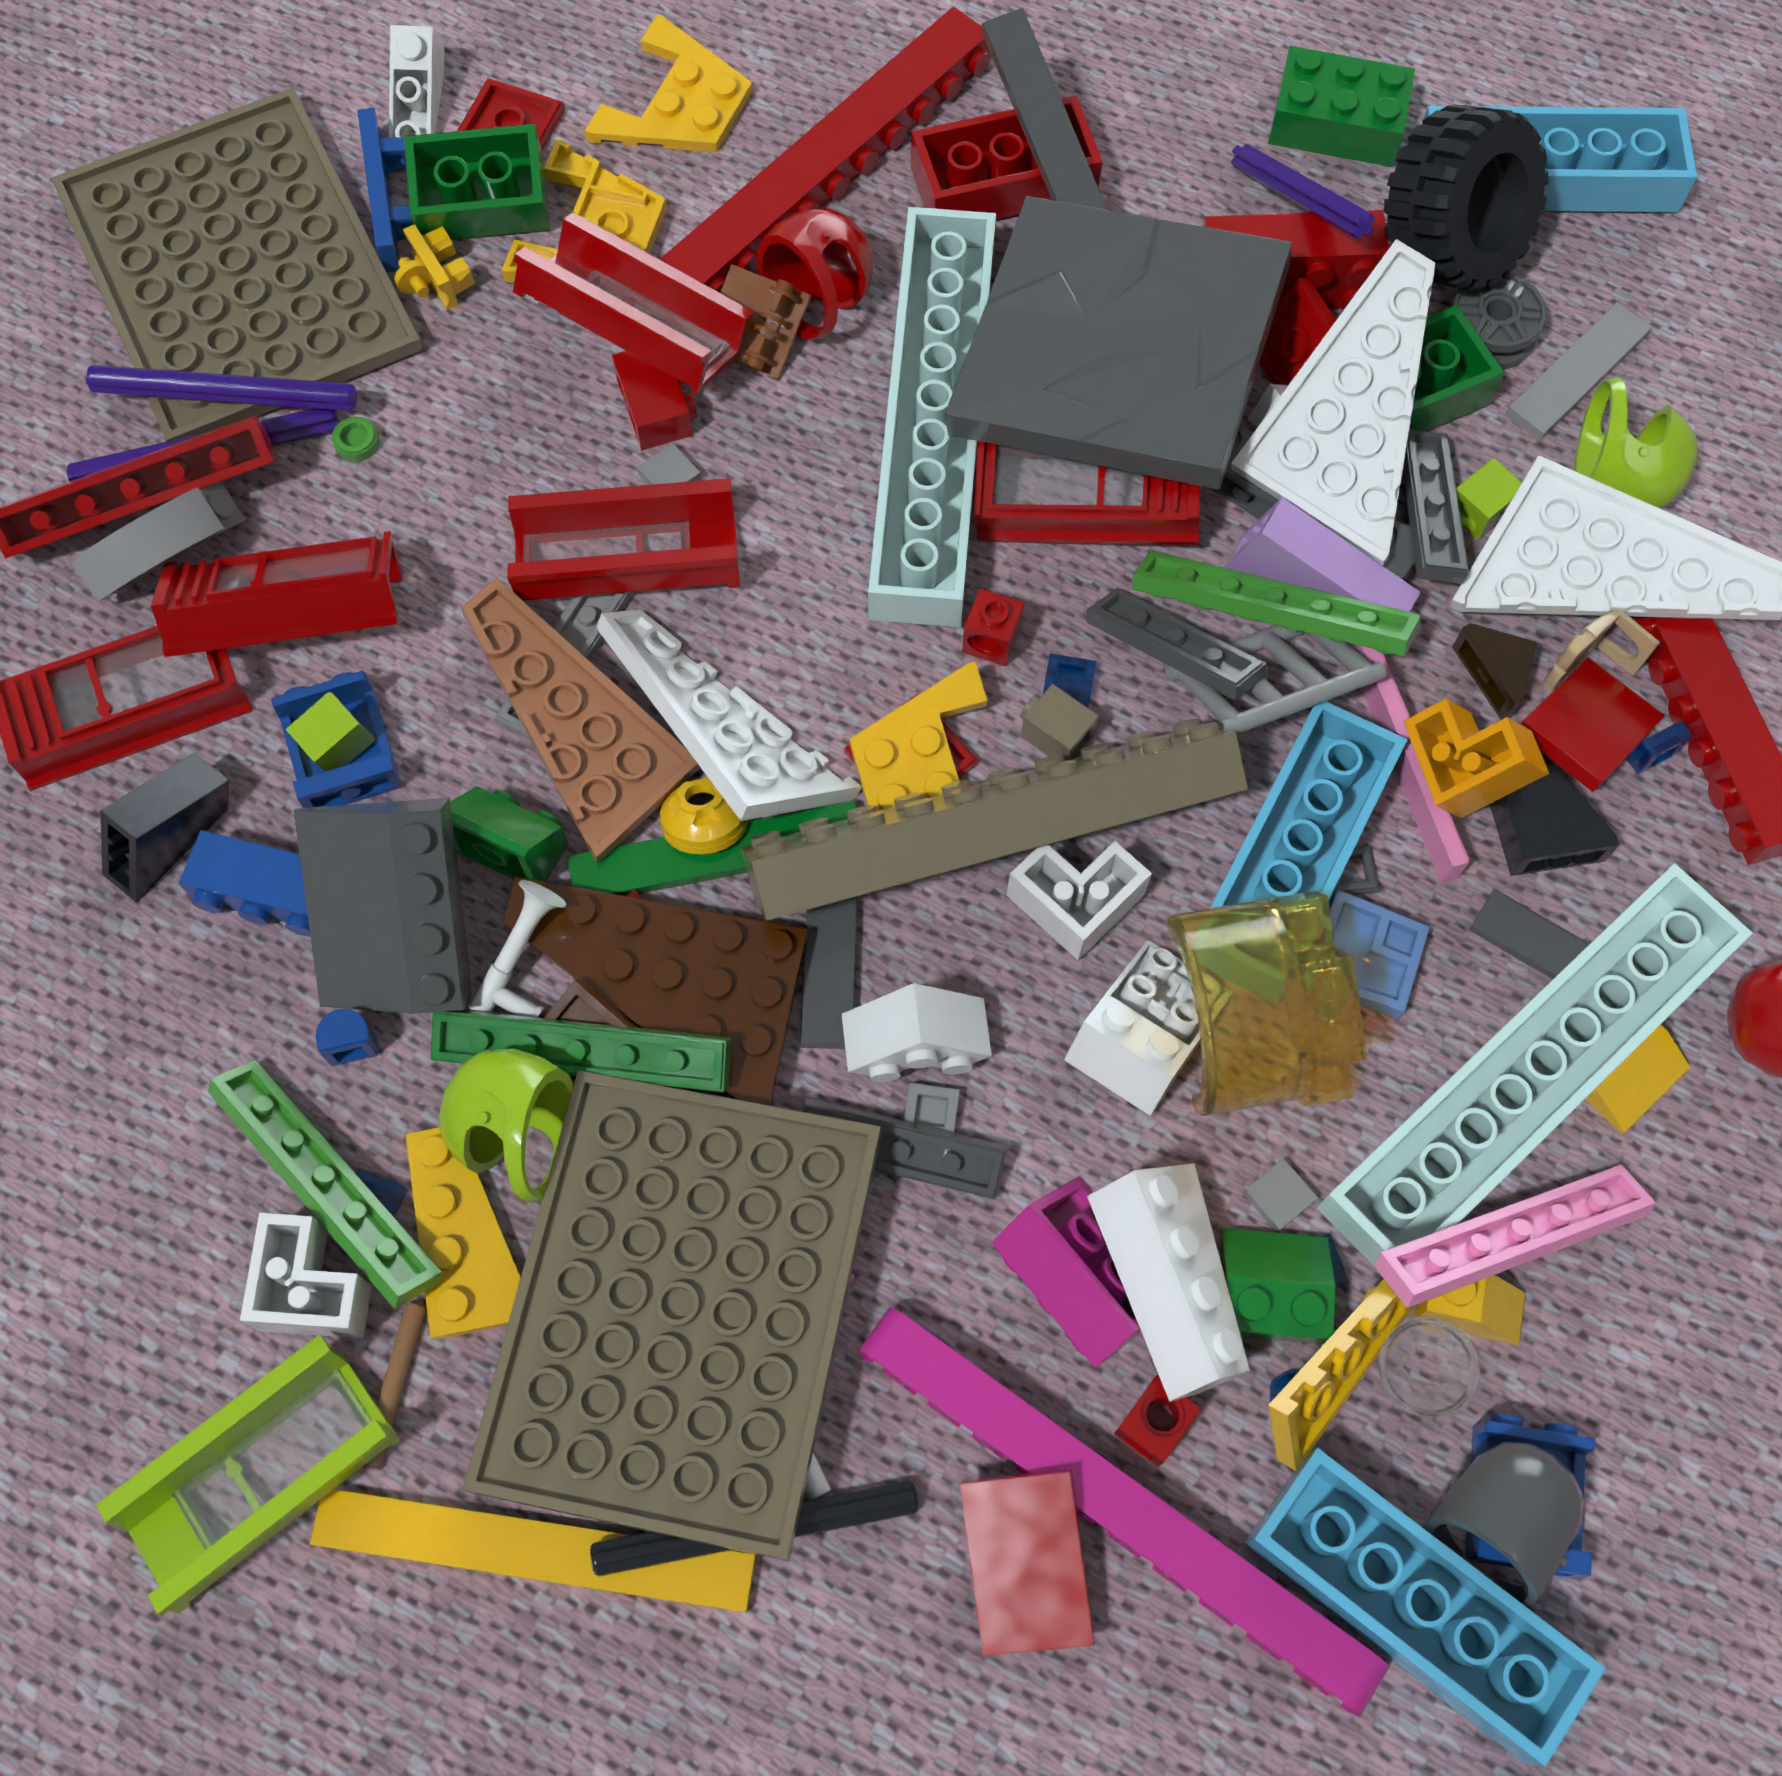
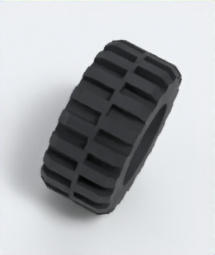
(1468, 193)

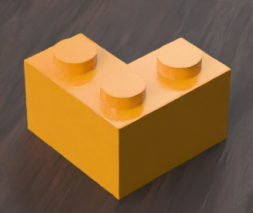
(1468, 765)

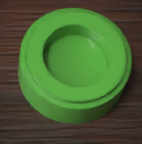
(355, 439)

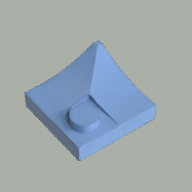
(1384, 950)

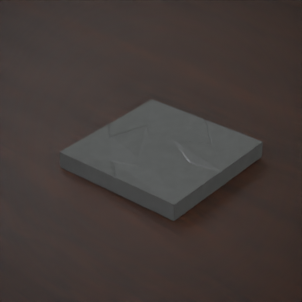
(1120, 341)

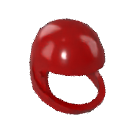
(820, 256)
(1756, 1018)

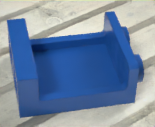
(366, 775)
(1555, 1438)

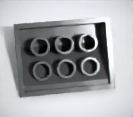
(385, 906)

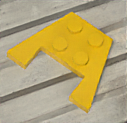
(692, 104)
(605, 200)
(909, 745)

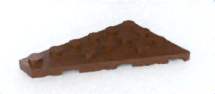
(680, 971)

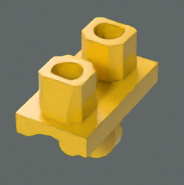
(428, 251)

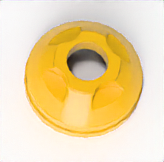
(699, 827)

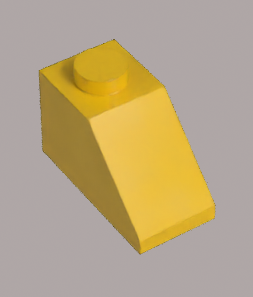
(1482, 1309)

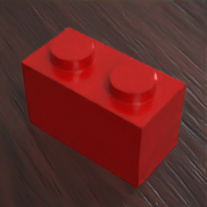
(653, 401)

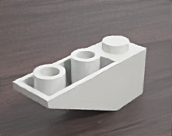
(414, 80)

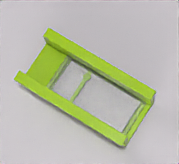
(248, 1472)

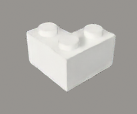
(1077, 905)
(916, 1030)
(291, 1291)

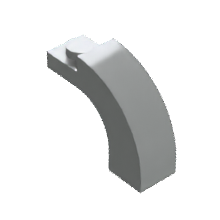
(156, 539)

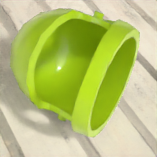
(1645, 467)
(492, 1106)

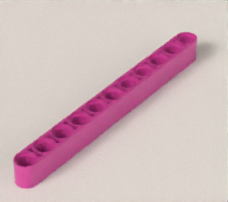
(1129, 1512)

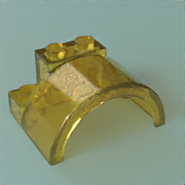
(1270, 1003)

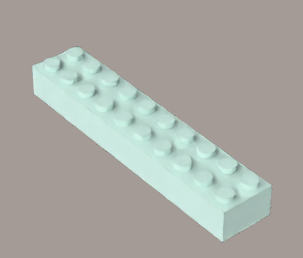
(925, 471)
(1536, 1068)

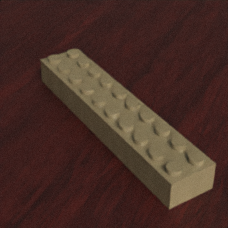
(992, 817)

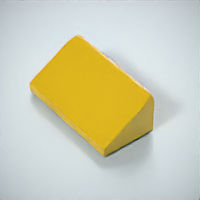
(1639, 1080)

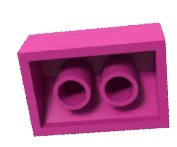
(1070, 1270)

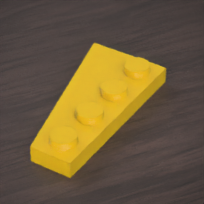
(461, 1239)
(1328, 1379)

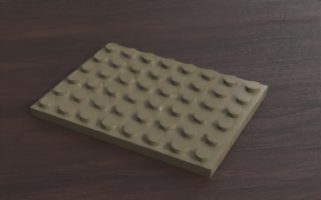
(235, 259)
(678, 1315)

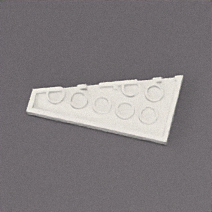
(743, 756)

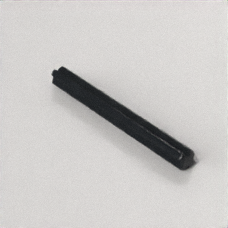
(815, 1517)

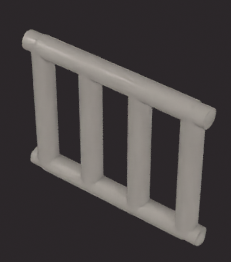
(1274, 704)

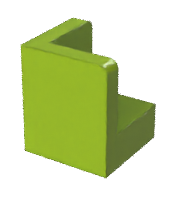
(1485, 496)
(330, 733)

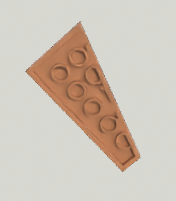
(591, 737)

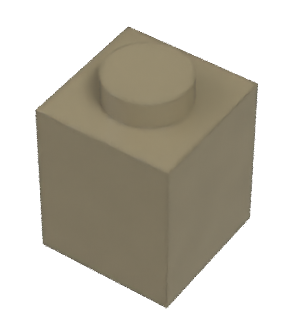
(1057, 723)

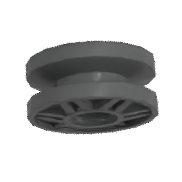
(1505, 317)

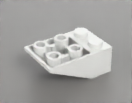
(1140, 1030)

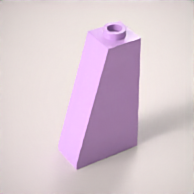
(1303, 552)

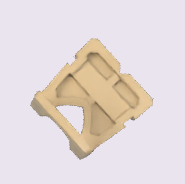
(1591, 638)

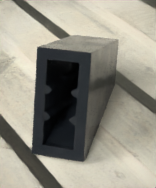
(160, 823)
(1550, 826)

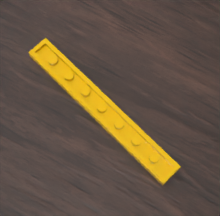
(519, 1549)

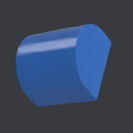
(345, 1037)

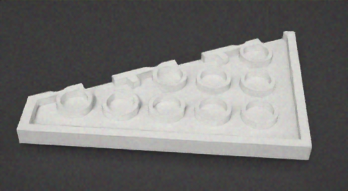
(1345, 417)
(1596, 550)

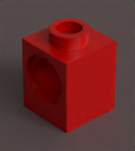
(992, 627)
(1146, 1440)

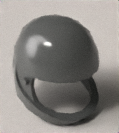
(1519, 1505)

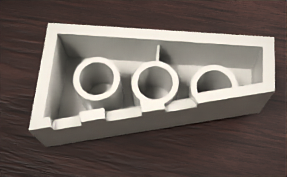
(1172, 1276)

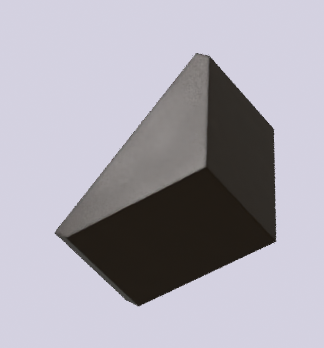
(1497, 665)

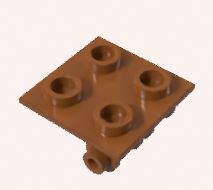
(775, 320)

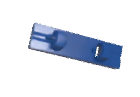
(380, 158)

